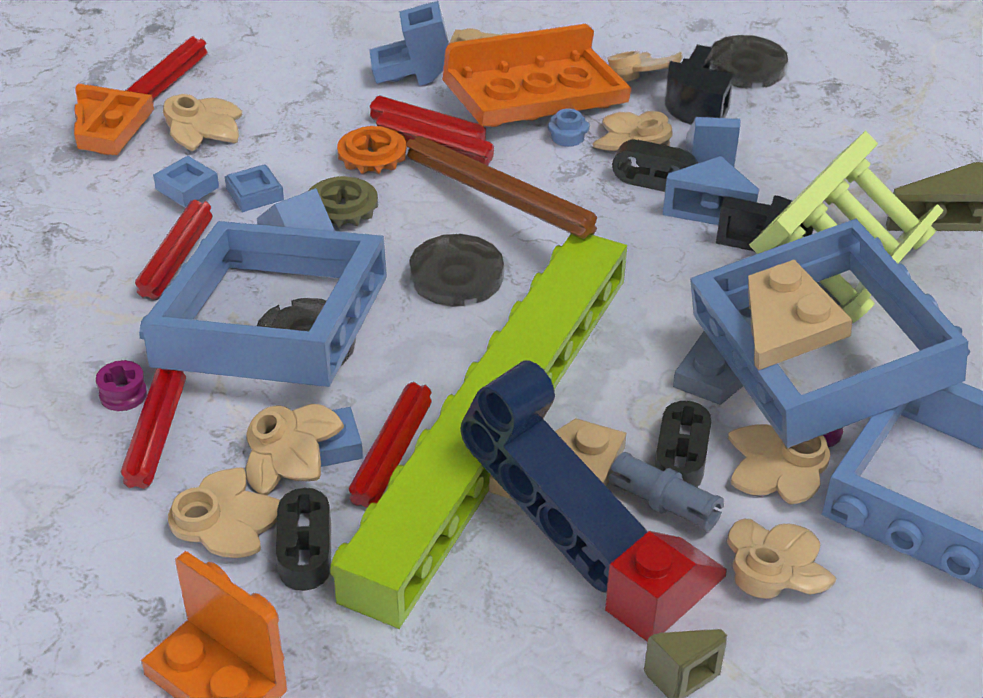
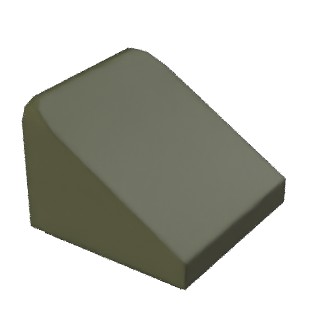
(684, 660)

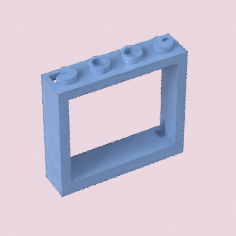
(842, 248)
(259, 352)
(896, 518)

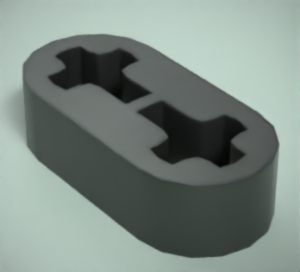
(653, 163)
(691, 446)
(292, 538)

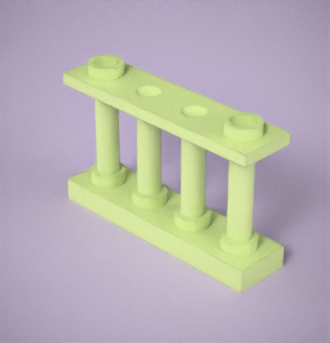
(832, 188)

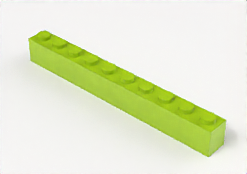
(442, 483)

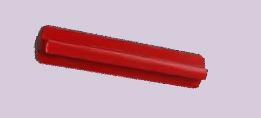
(170, 68)
(424, 115)
(467, 145)
(173, 249)
(152, 428)
(390, 445)

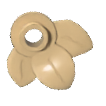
(630, 63)
(201, 118)
(624, 126)
(291, 447)
(774, 467)
(223, 514)
(776, 559)

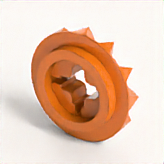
(387, 144)

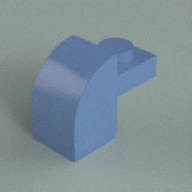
(420, 51)

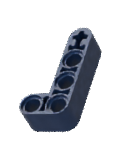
(545, 475)

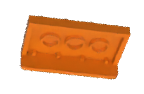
(531, 75)

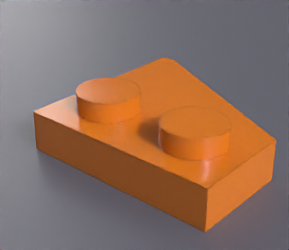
(108, 117)

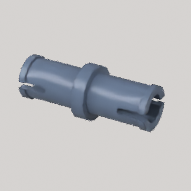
(666, 491)

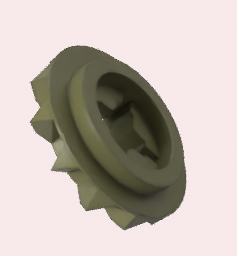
(359, 196)

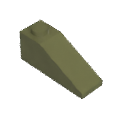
(955, 191)

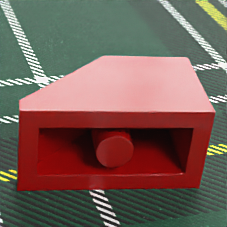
(659, 582)

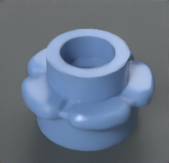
(568, 127)

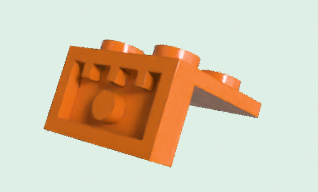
(224, 646)

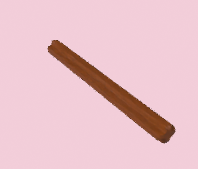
(503, 187)

